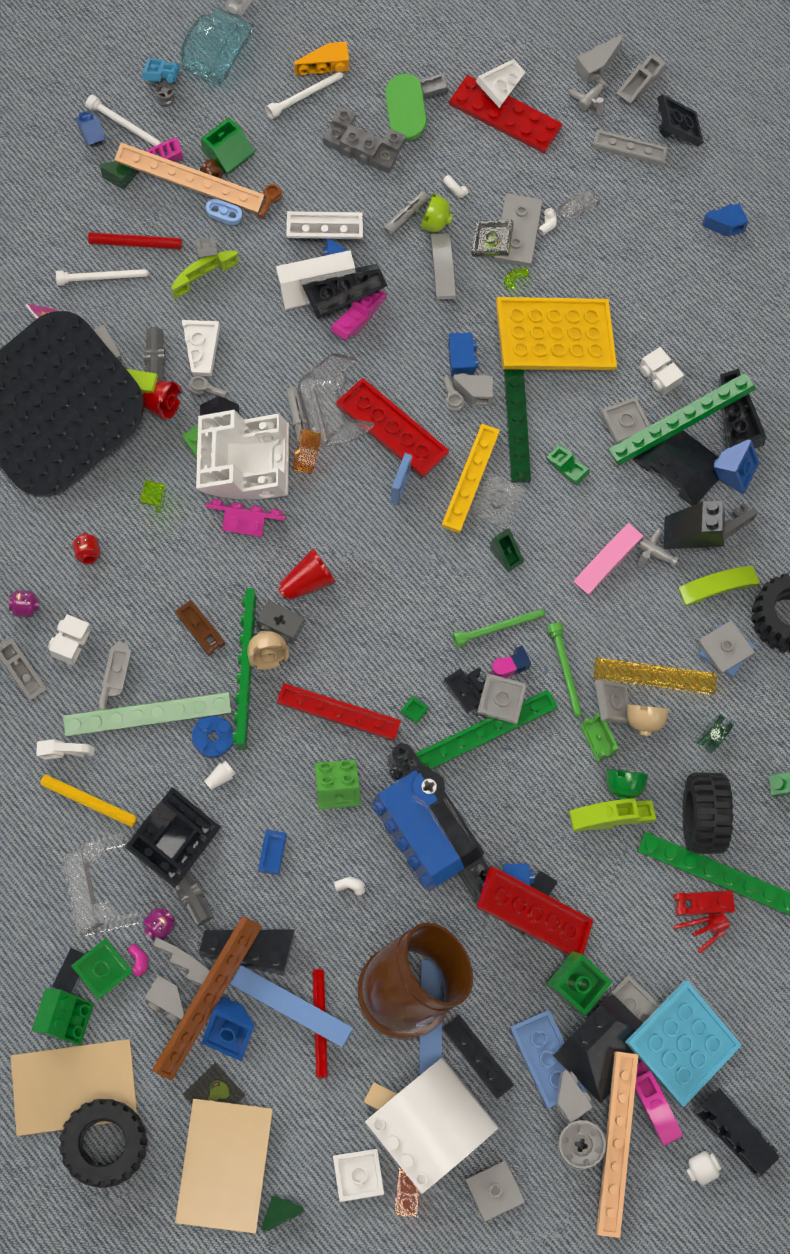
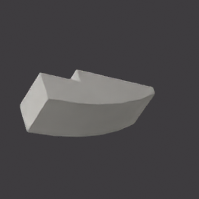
(641, 79)

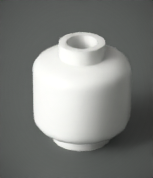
(704, 1168)

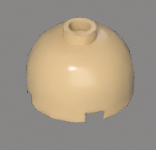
(267, 650)
(646, 718)

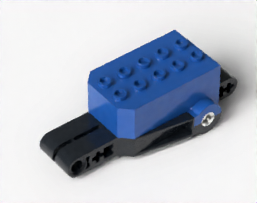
(428, 825)

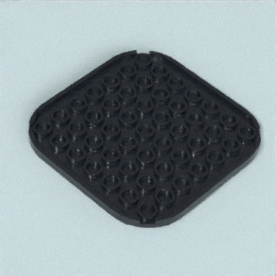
(62, 403)

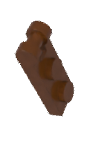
(199, 627)

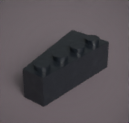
(342, 288)
(741, 418)
(267, 953)
(737, 1133)

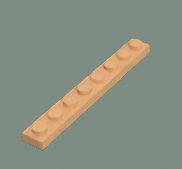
(189, 178)
(617, 1144)

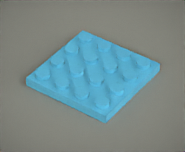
(683, 1043)

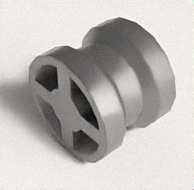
(167, 90)

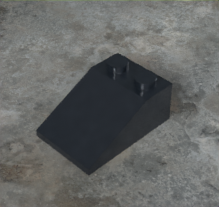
(696, 526)

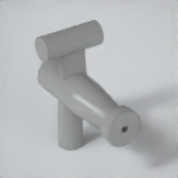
(591, 97)
(650, 548)

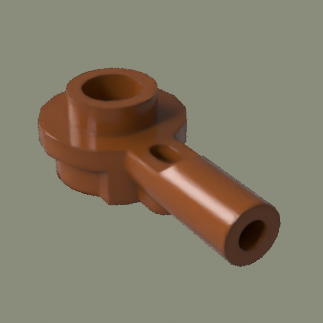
(272, 194)

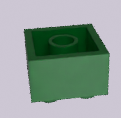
(579, 983)

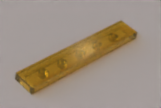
(655, 676)

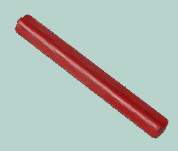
(134, 240)
(320, 1042)

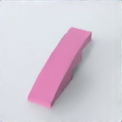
(608, 558)

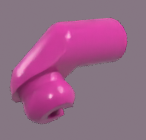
(141, 960)

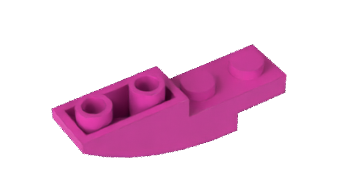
(358, 315)
(656, 1106)

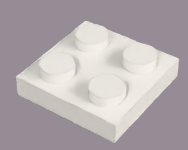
(358, 1175)

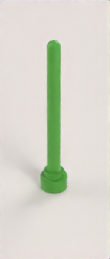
(556, 631)
(461, 638)

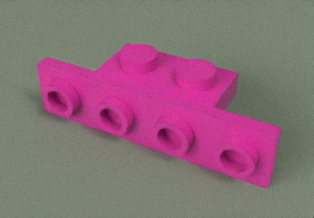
(244, 519)

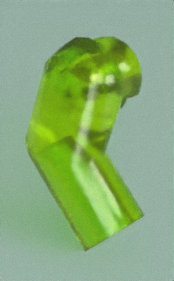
(509, 280)

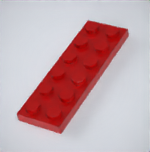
(511, 118)
(393, 427)
(534, 912)

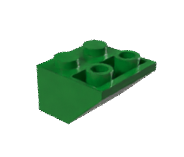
(227, 145)
(62, 1016)

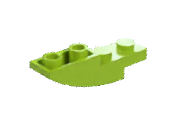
(612, 813)

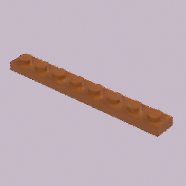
(207, 998)

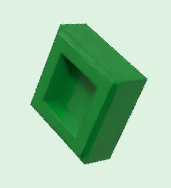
(414, 710)

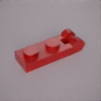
(705, 903)

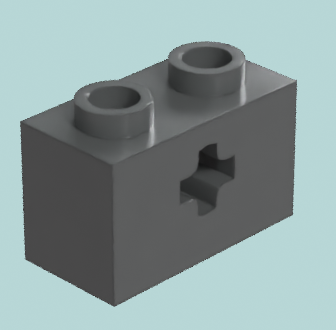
(275, 614)

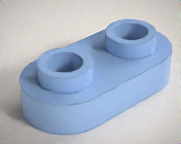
(225, 211)

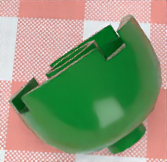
(625, 783)

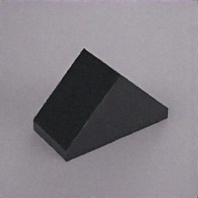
(218, 405)

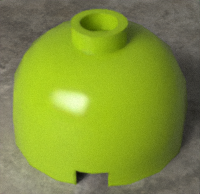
(436, 214)

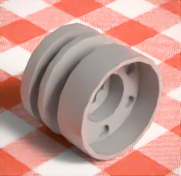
(593, 1140)

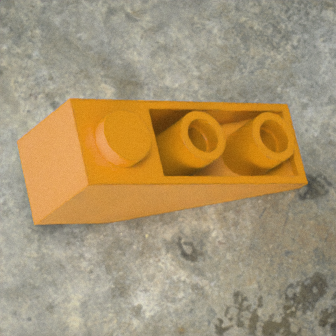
(326, 59)

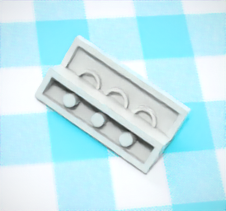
(324, 225)
(291, 274)

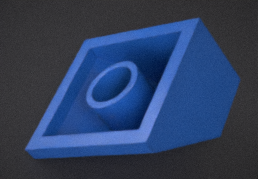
(737, 465)
(229, 1029)

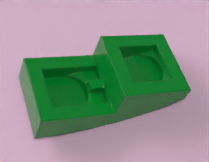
(565, 463)

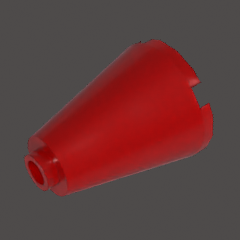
(163, 400)
(306, 577)

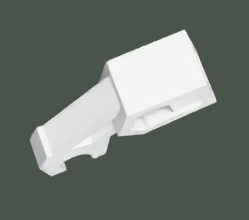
(56, 749)

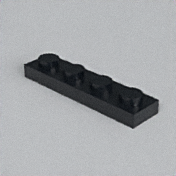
(478, 1057)

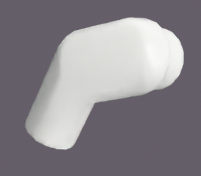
(459, 191)
(550, 222)
(352, 883)

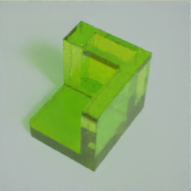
(153, 494)

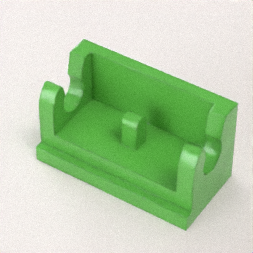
(599, 738)

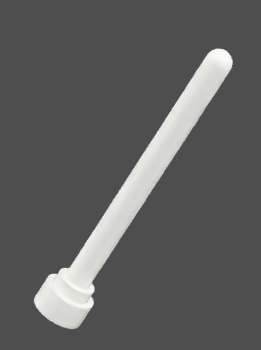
(94, 104)
(274, 109)
(64, 278)

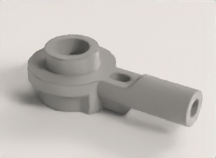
(199, 386)
(454, 400)

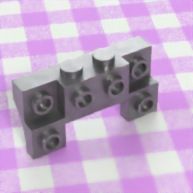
(361, 144)

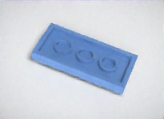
(538, 1042)

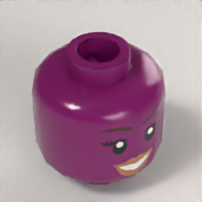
(23, 603)
(159, 923)

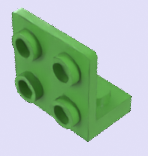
(337, 784)

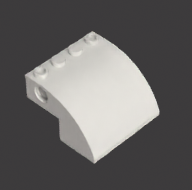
(242, 456)
(431, 1125)

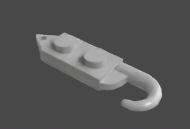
(115, 672)

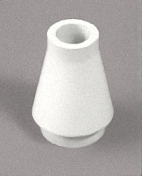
(220, 775)

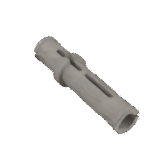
(412, 207)
(296, 411)

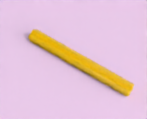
(88, 800)

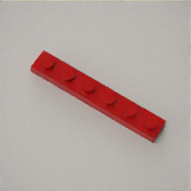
(338, 712)

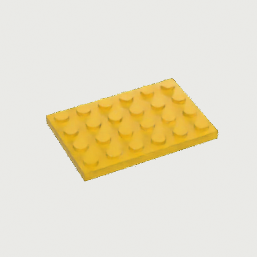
(555, 333)

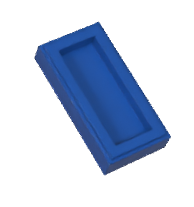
(272, 852)

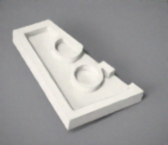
(501, 81)
(201, 345)

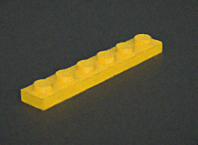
(470, 478)

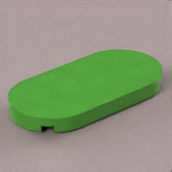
(406, 106)

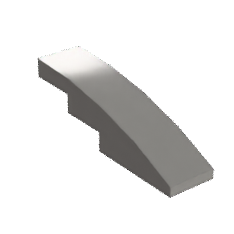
(443, 266)
(179, 959)

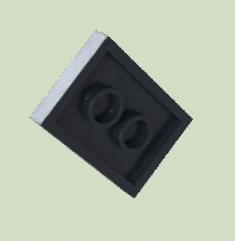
(679, 120)

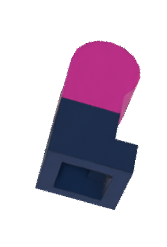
(511, 665)

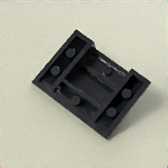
(684, 464)
(172, 837)
(593, 1045)

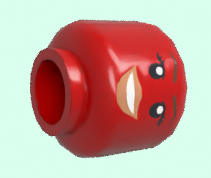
(86, 548)

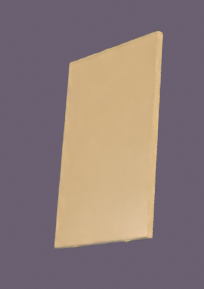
(60, 1080)
(224, 1166)

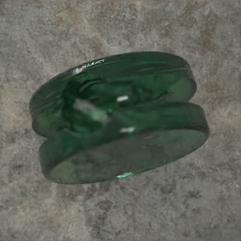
(715, 733)

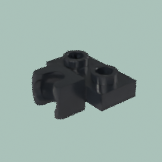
(466, 688)

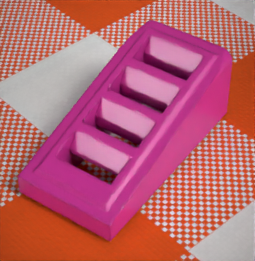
(168, 146)

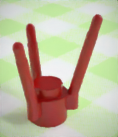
(716, 924)

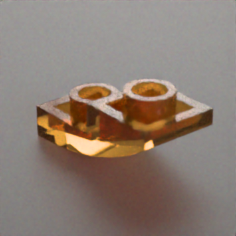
(307, 451)
(406, 1196)

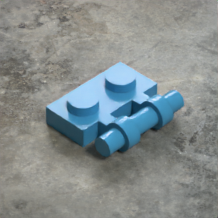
(158, 68)

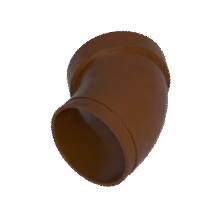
(393, 997)

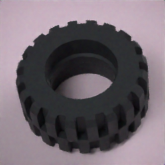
(765, 615)
(707, 813)
(72, 1143)

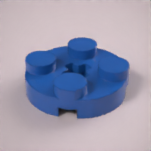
(212, 725)

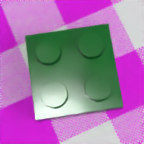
(101, 969)

